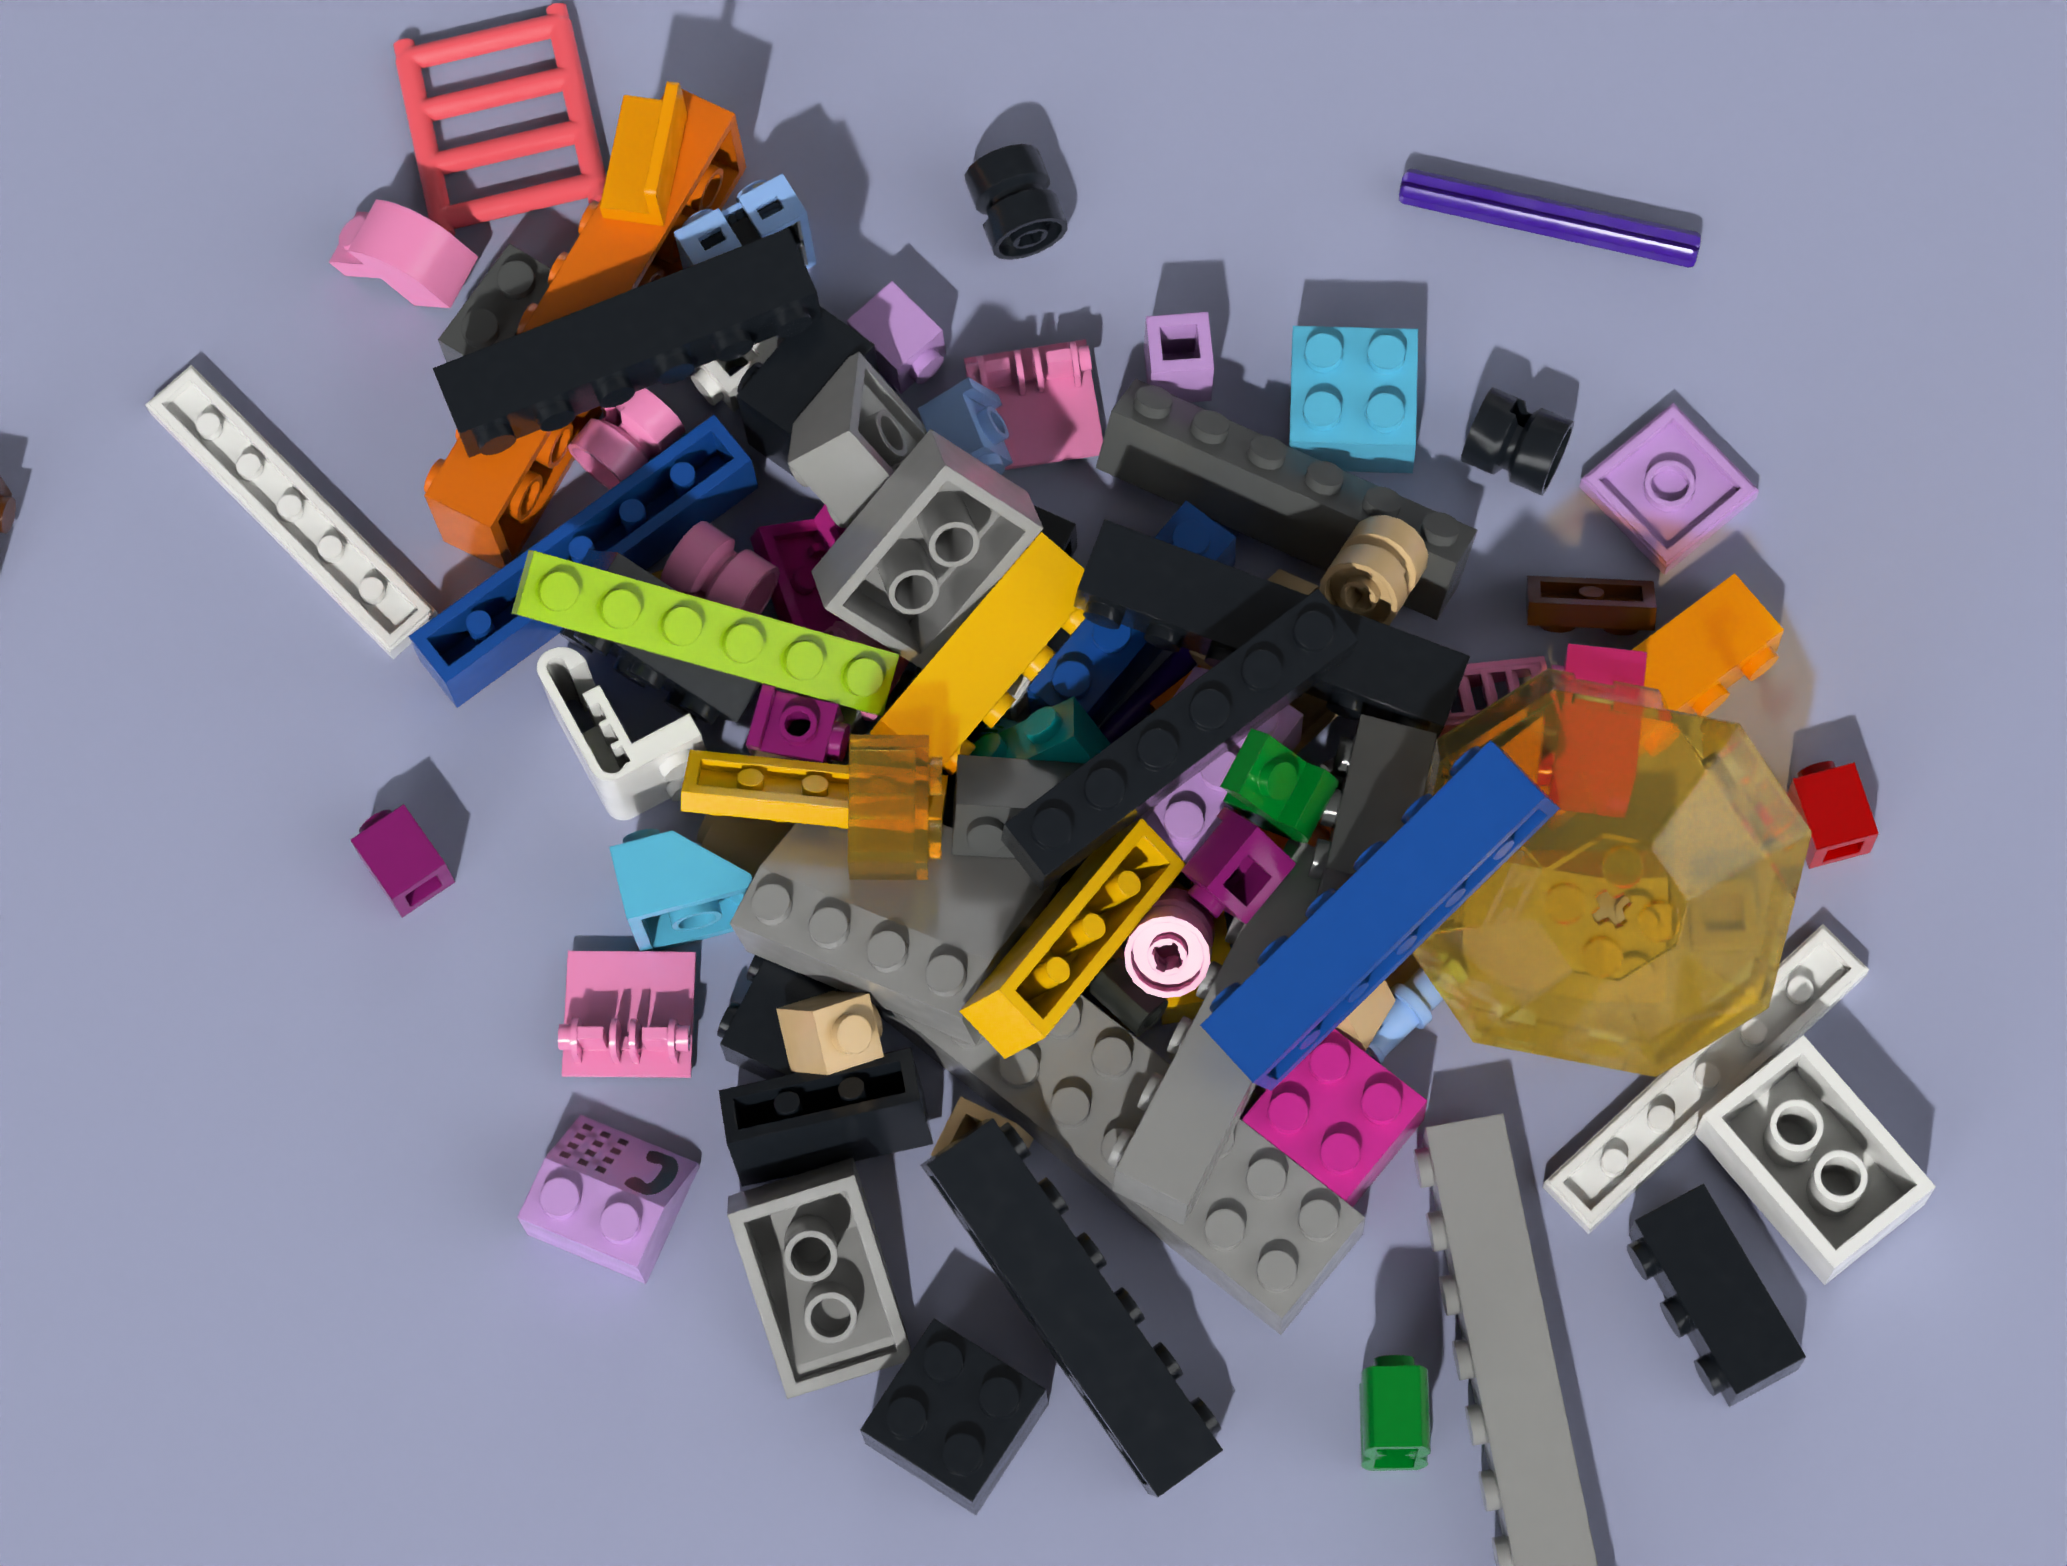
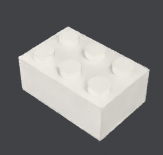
(1814, 1159)

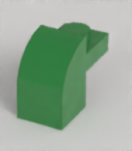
(1277, 788)

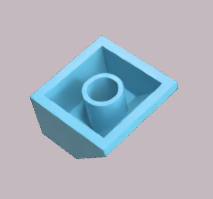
(675, 889)

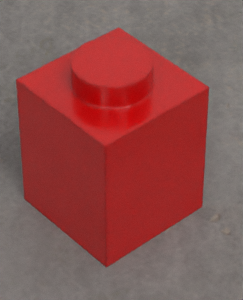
(1835, 811)

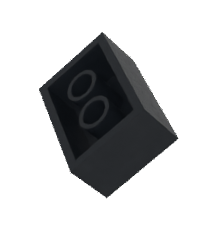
(691, 688)

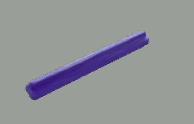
(1550, 217)

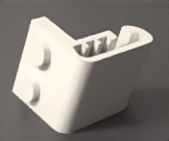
(624, 773)

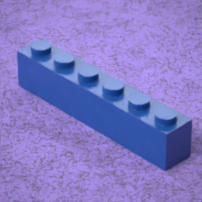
(638, 518)
(1378, 914)

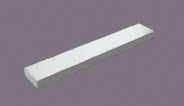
(291, 511)
(1671, 1106)

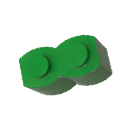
(1394, 1414)

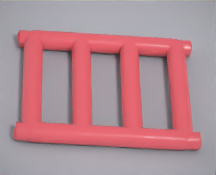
(565, 78)

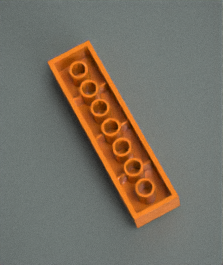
(497, 499)

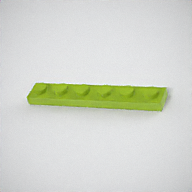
(704, 633)

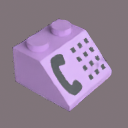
(607, 1197)

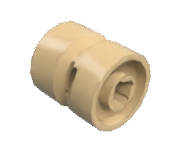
(1376, 568)

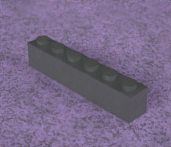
(1268, 487)

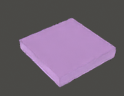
(1668, 488)

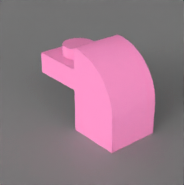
(405, 252)

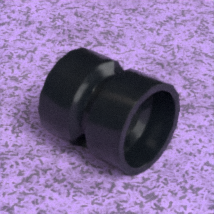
(1015, 195)
(1517, 441)

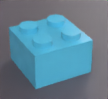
(1355, 396)

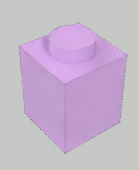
(904, 337)
(1180, 355)

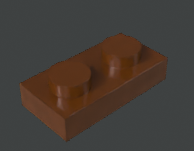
(1607, 604)

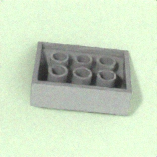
(902, 941)

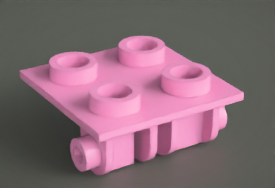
(1044, 401)
(628, 1014)

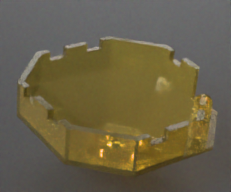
(1649, 810)

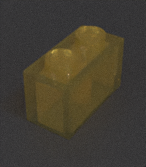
(890, 807)

